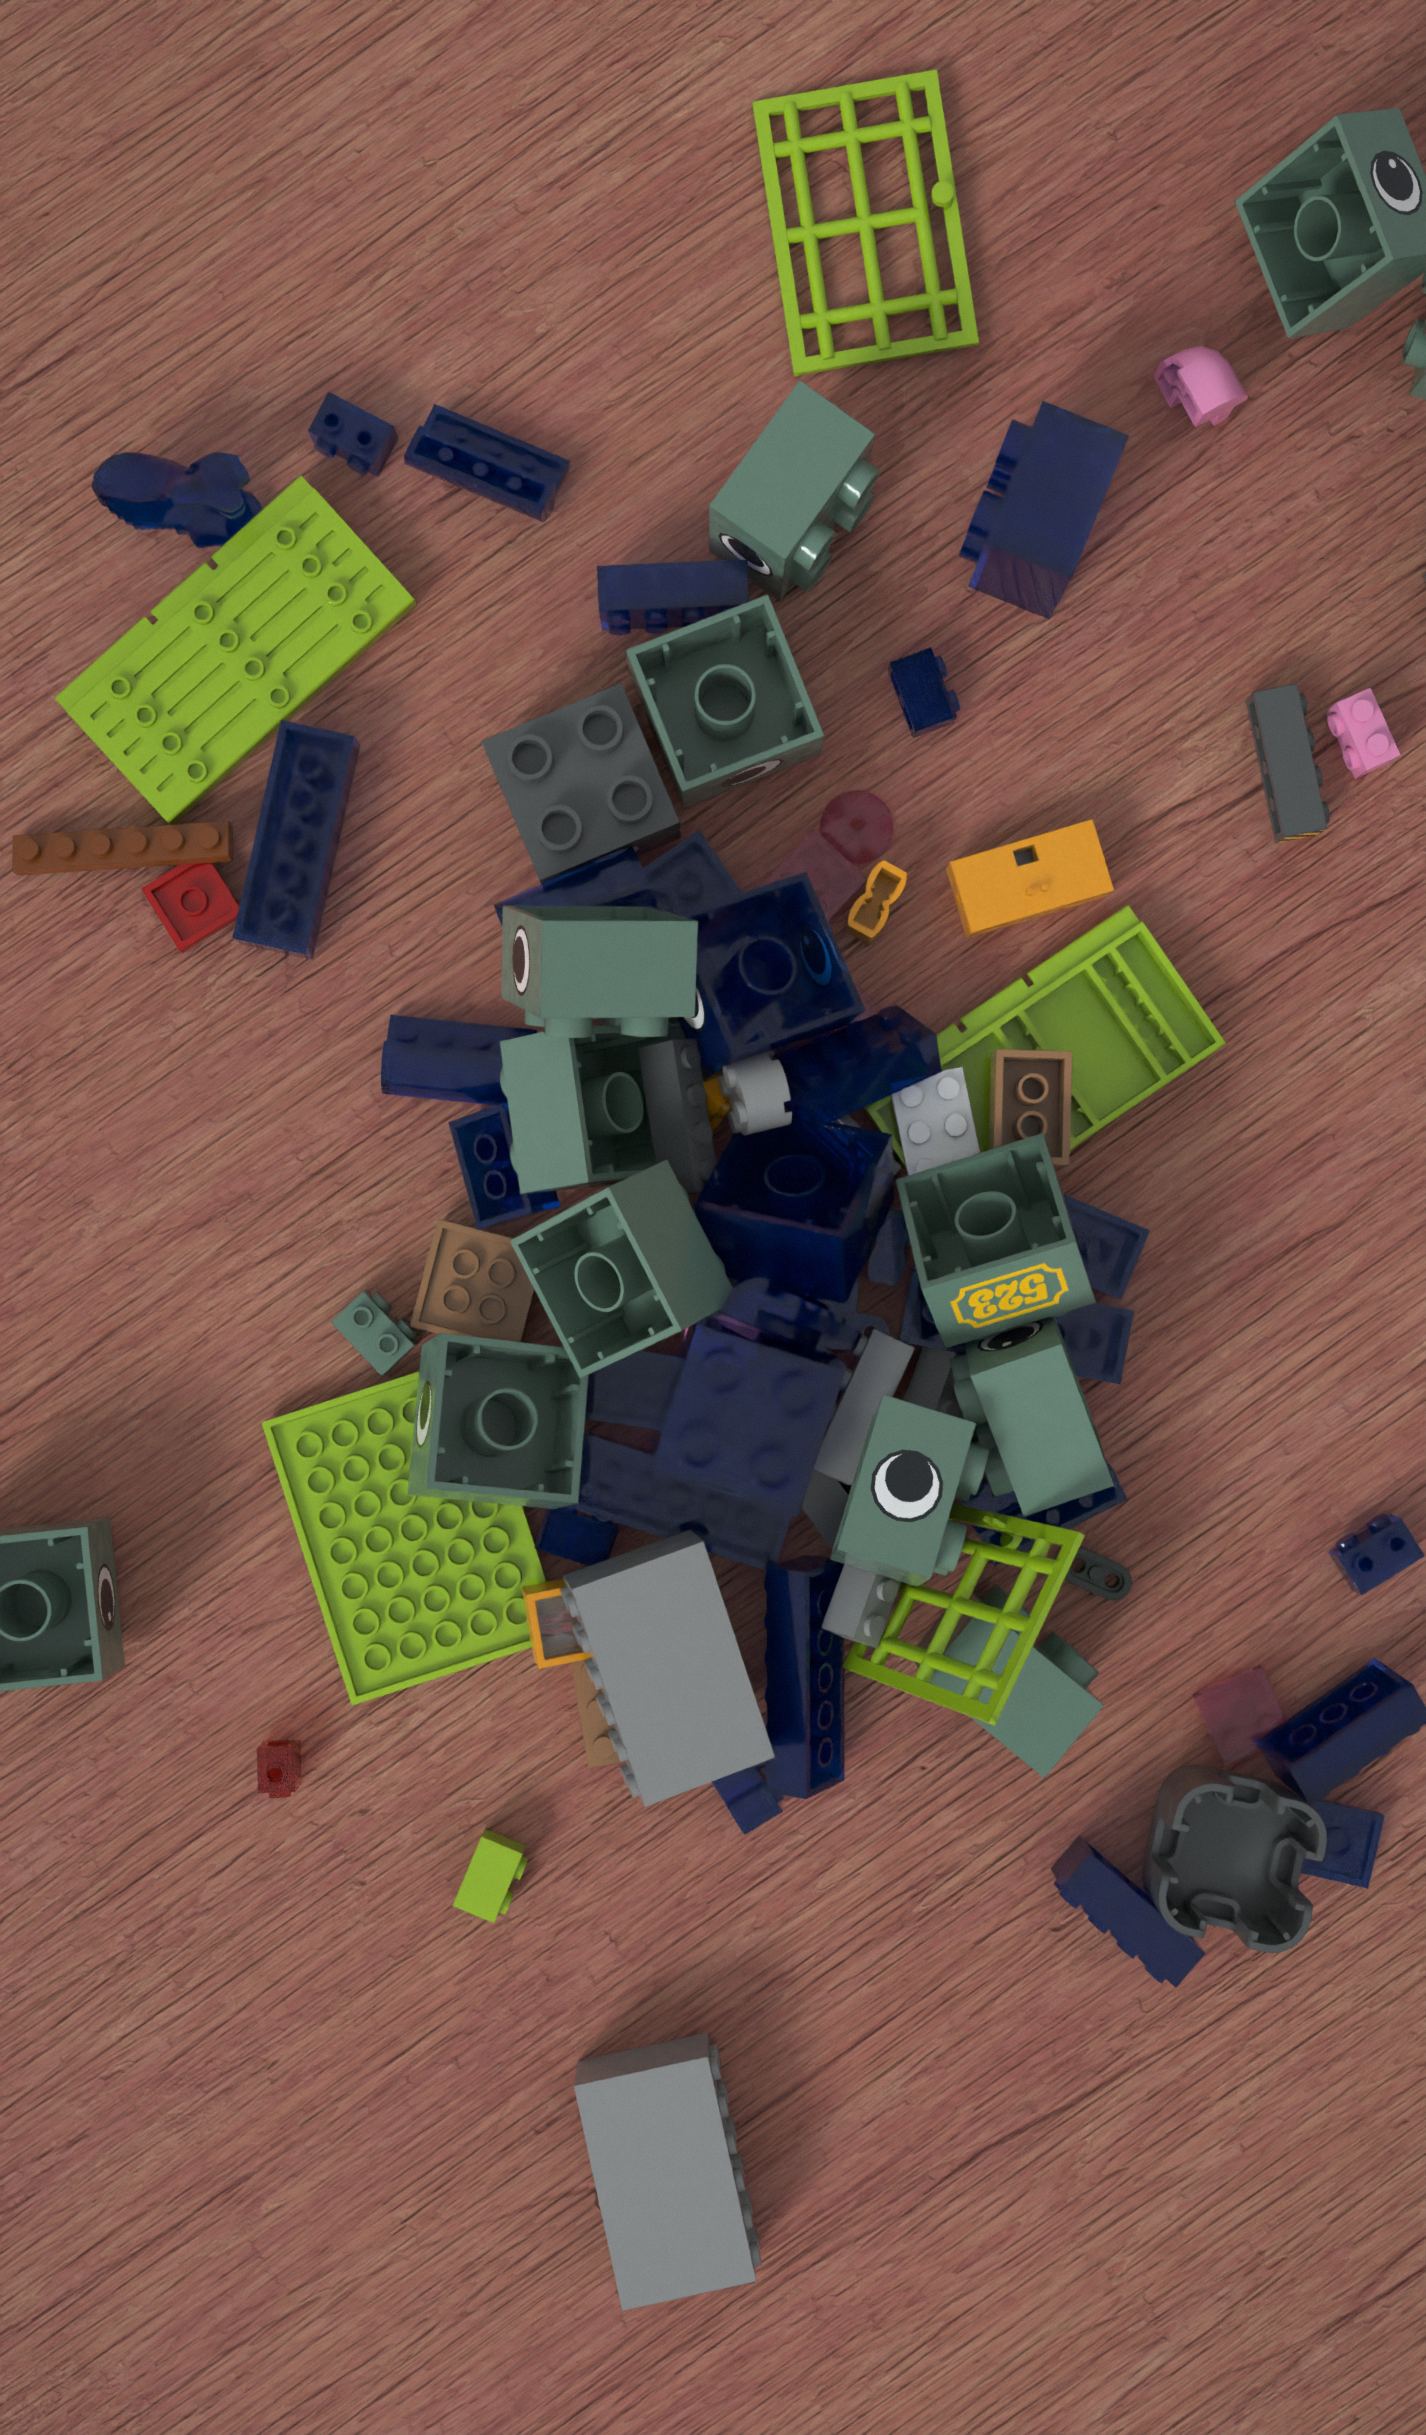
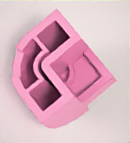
(1202, 383)

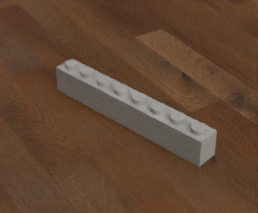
(862, 1597)

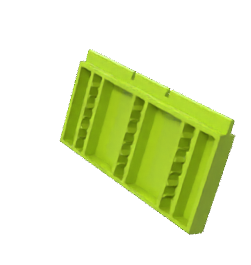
(236, 650)
(1106, 1001)

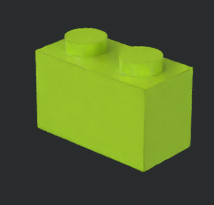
(489, 1876)

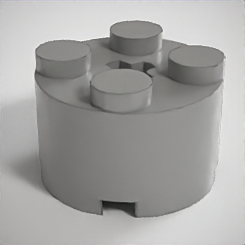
(755, 1094)

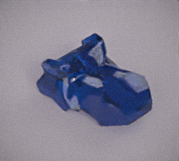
(163, 494)

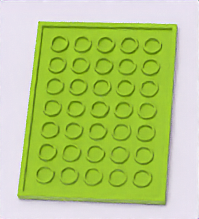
(399, 1576)

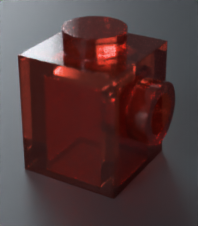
(279, 1767)

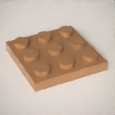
(473, 1285)

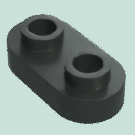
(1093, 1575)

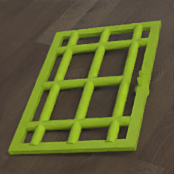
(865, 223)
(1005, 1619)

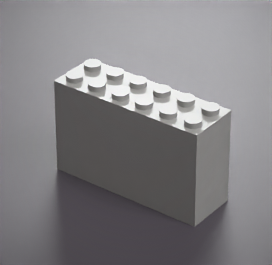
(666, 1667)
(667, 2171)

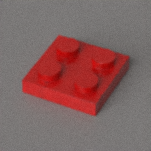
(192, 903)

